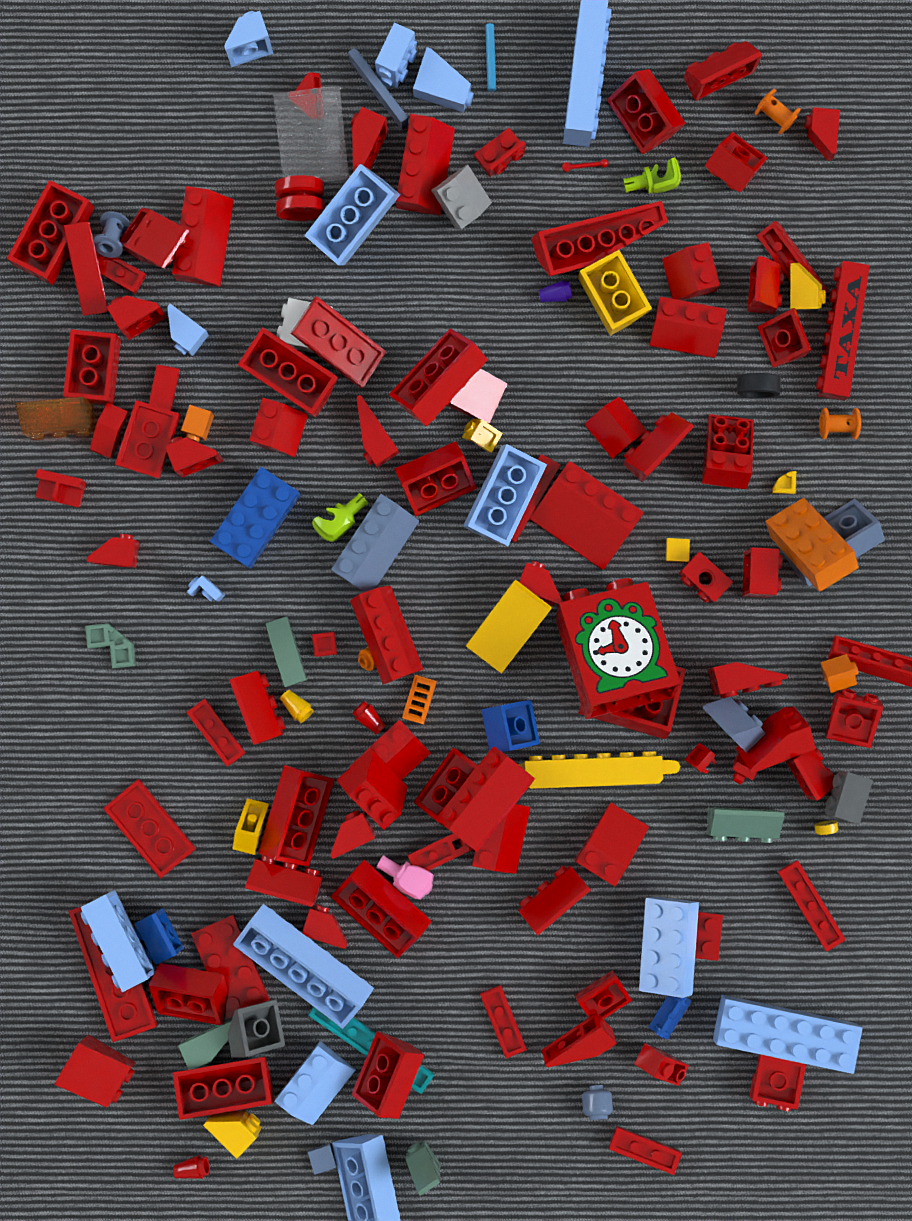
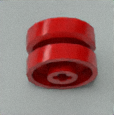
(299, 198)

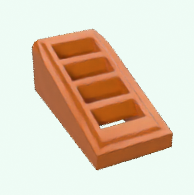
(415, 718)

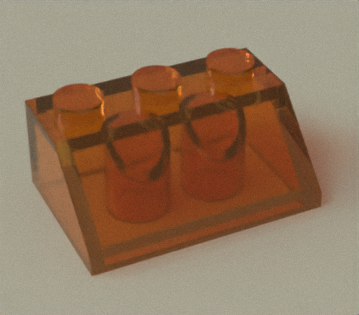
(56, 417)

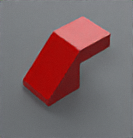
(107, 430)

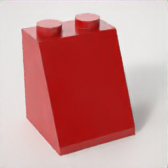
(96, 1072)

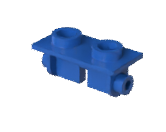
(669, 1015)

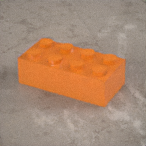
(812, 544)

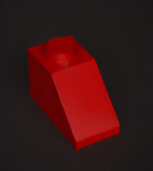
(823, 130)
(117, 552)
(324, 927)

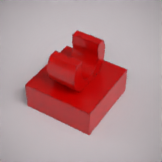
(700, 758)
(741, 771)

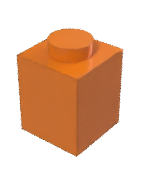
(197, 423)
(839, 673)

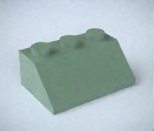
(744, 824)

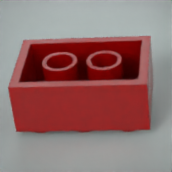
(92, 366)

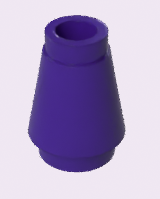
(556, 292)

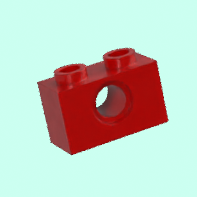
(717, 579)

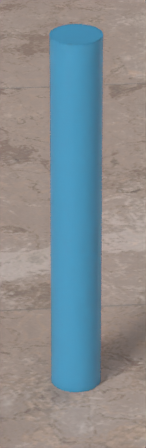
(490, 57)

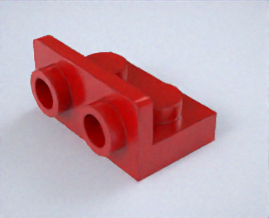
(500, 152)

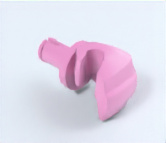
(408, 878)

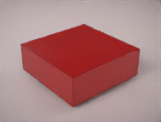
(324, 644)

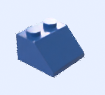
(511, 726)
(158, 936)

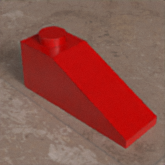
(376, 441)
(580, 1043)

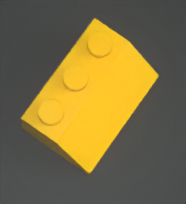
(614, 292)

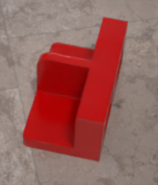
(60, 488)

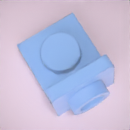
(210, 591)

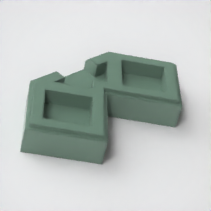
(121, 648)

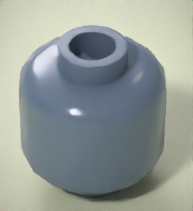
(597, 1103)

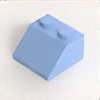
(248, 39)

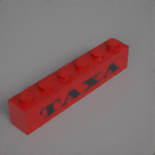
(843, 330)

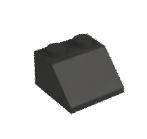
(848, 796)
(255, 1029)

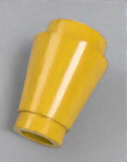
(297, 707)

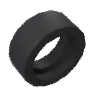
(758, 385)

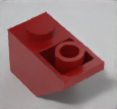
(661, 1065)

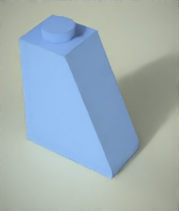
(441, 83)

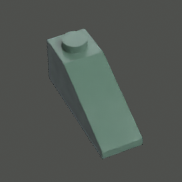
(204, 1046)
(423, 1167)

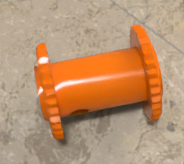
(777, 111)
(838, 423)

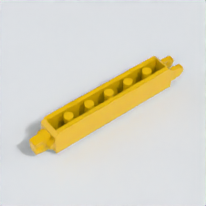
(598, 771)

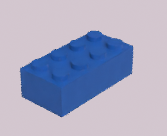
(255, 517)

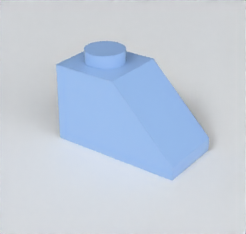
(185, 332)

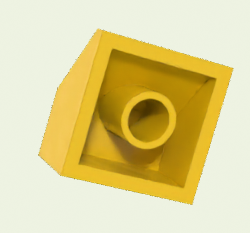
(234, 1130)

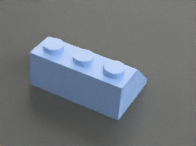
(314, 1084)

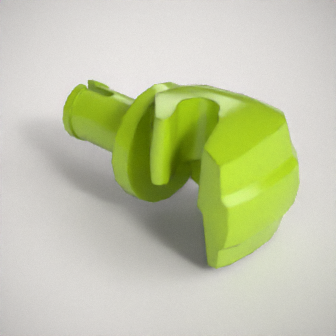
(652, 182)
(343, 519)

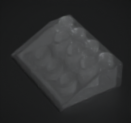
(312, 133)

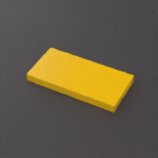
(508, 626)

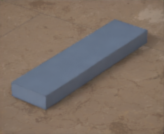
(378, 88)

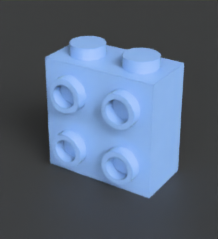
(395, 56)

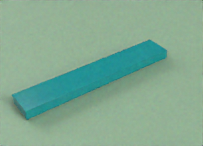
(361, 1038)

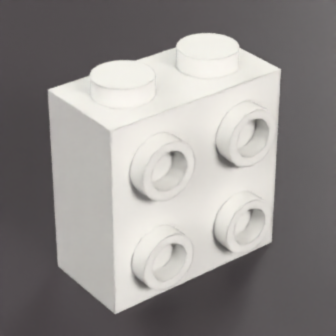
(292, 313)

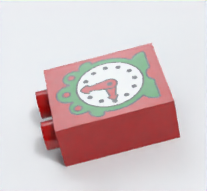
(616, 648)

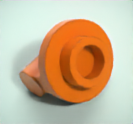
(366, 660)

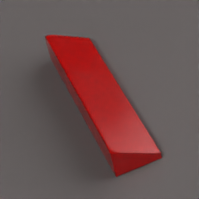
(785, 251)
(85, 268)
(874, 660)

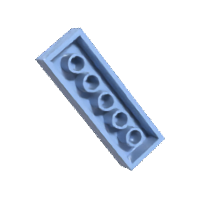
(587, 72)
(303, 966)
(787, 1034)

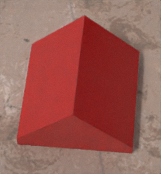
(784, 338)
(615, 427)
(603, 996)

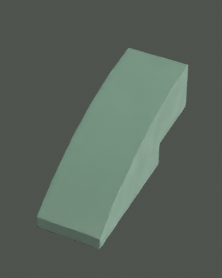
(286, 652)

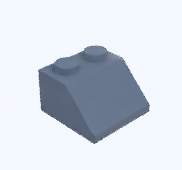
(736, 722)

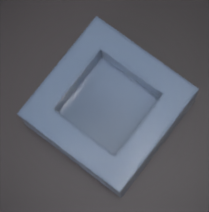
(322, 1158)

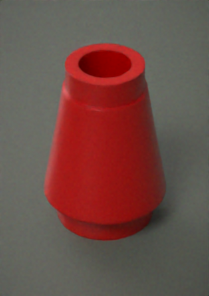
(368, 717)
(192, 1168)

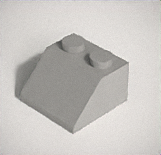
(462, 197)

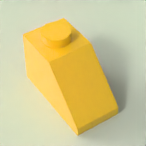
(805, 289)
(250, 826)

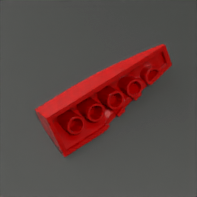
(590, 240)

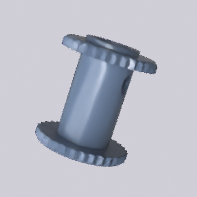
(108, 242)

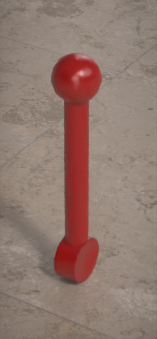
(566, 167)

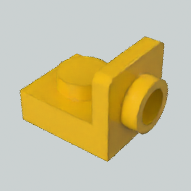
(482, 434)

